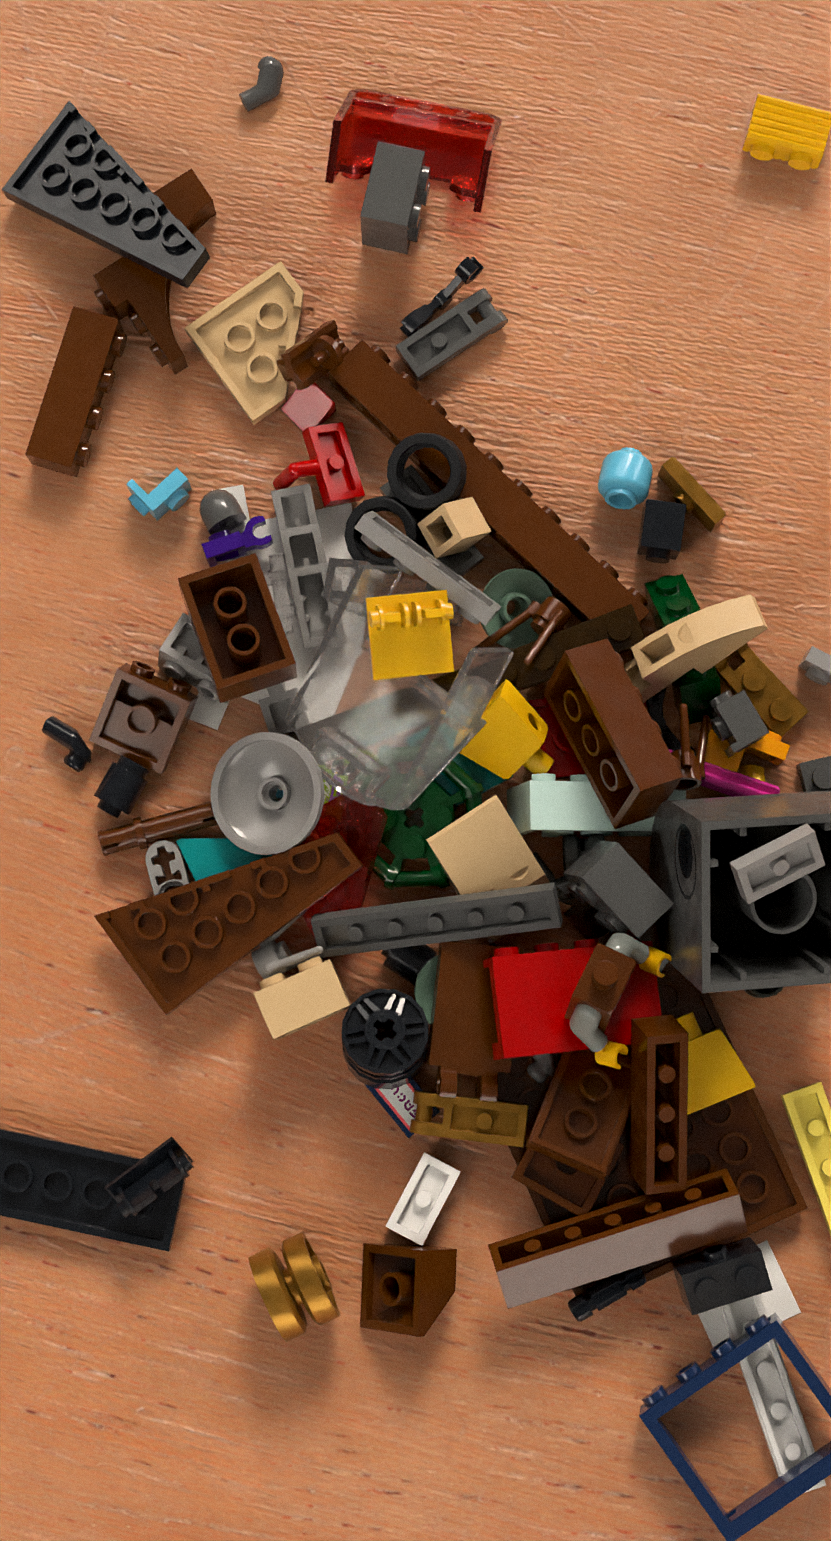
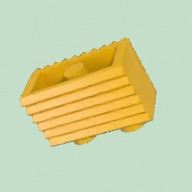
(787, 132)

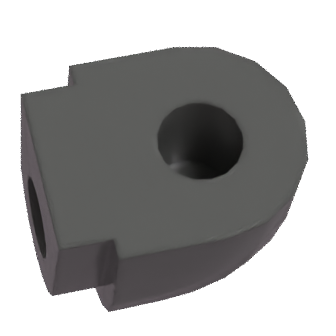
(221, 511)

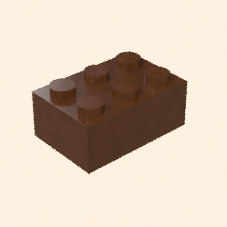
(237, 627)

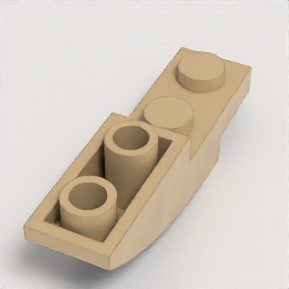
(693, 642)

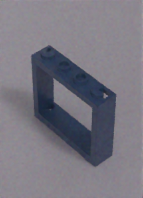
(693, 1378)

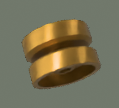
(289, 1288)

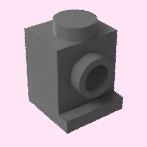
(736, 721)

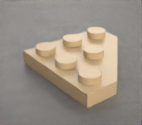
(247, 337)

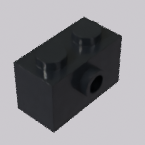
(721, 1275)

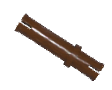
(156, 828)

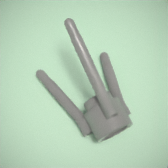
(277, 957)

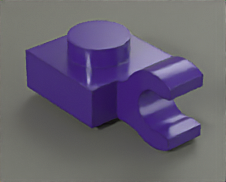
(229, 546)

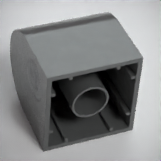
(710, 928)

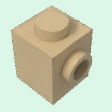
(454, 527)

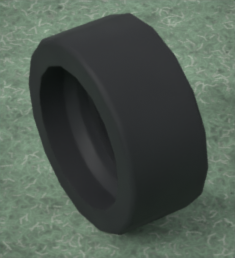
(399, 457)
(407, 514)

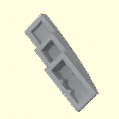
(304, 560)

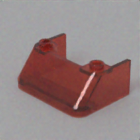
(455, 140)

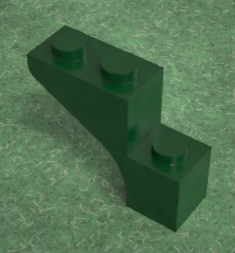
(670, 601)

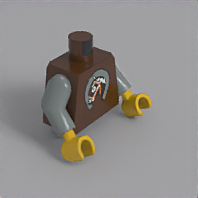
(602, 989)

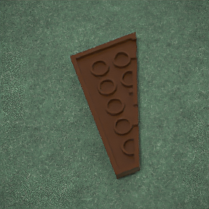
(207, 926)

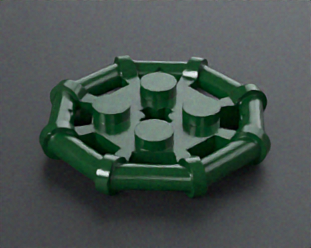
(411, 841)

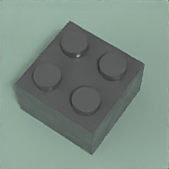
(395, 198)
(617, 889)

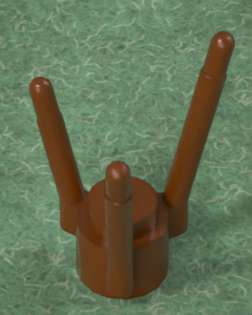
(547, 620)
(691, 766)

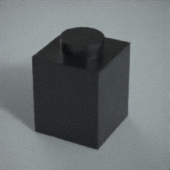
(661, 530)

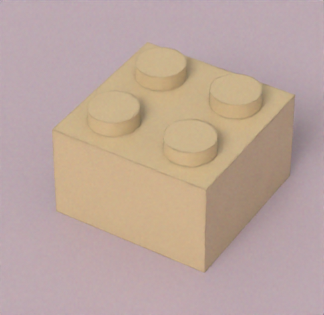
(302, 998)

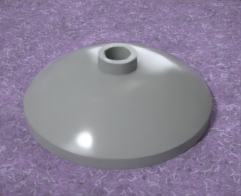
(246, 793)

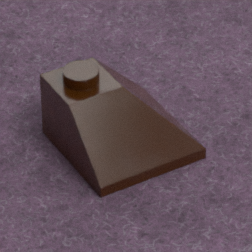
(405, 1286)

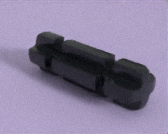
(606, 1293)

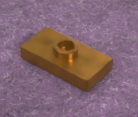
(690, 492)

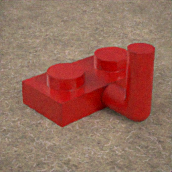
(330, 463)

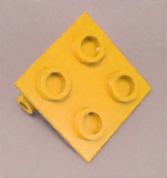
(410, 634)

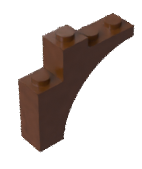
(145, 294)

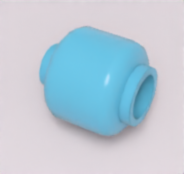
(625, 478)

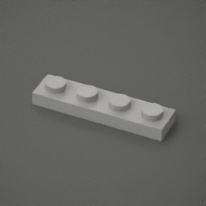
(413, 559)

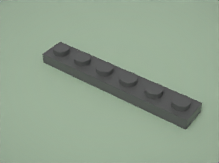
(438, 920)

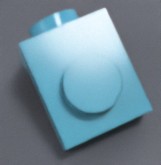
(168, 495)

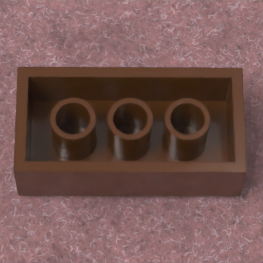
(612, 733)

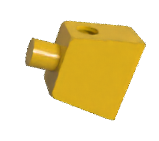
(510, 736)
(712, 1067)

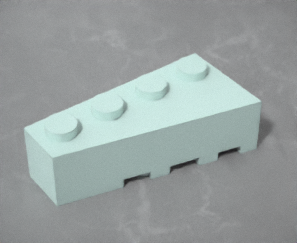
(567, 807)

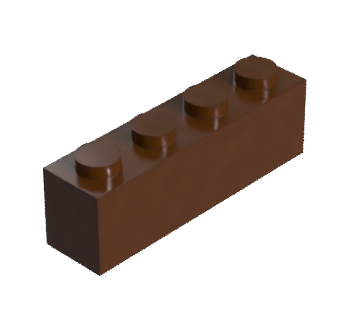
(76, 391)
(659, 1104)

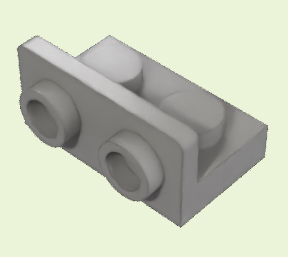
(183, 658)

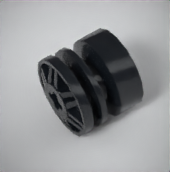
(389, 1061)

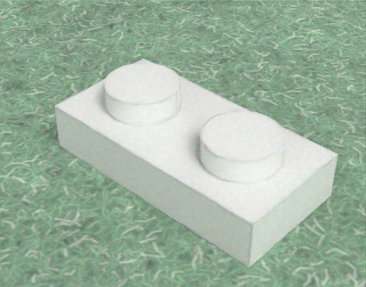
(423, 1198)

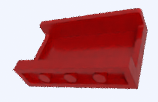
(535, 991)

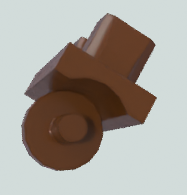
(313, 356)

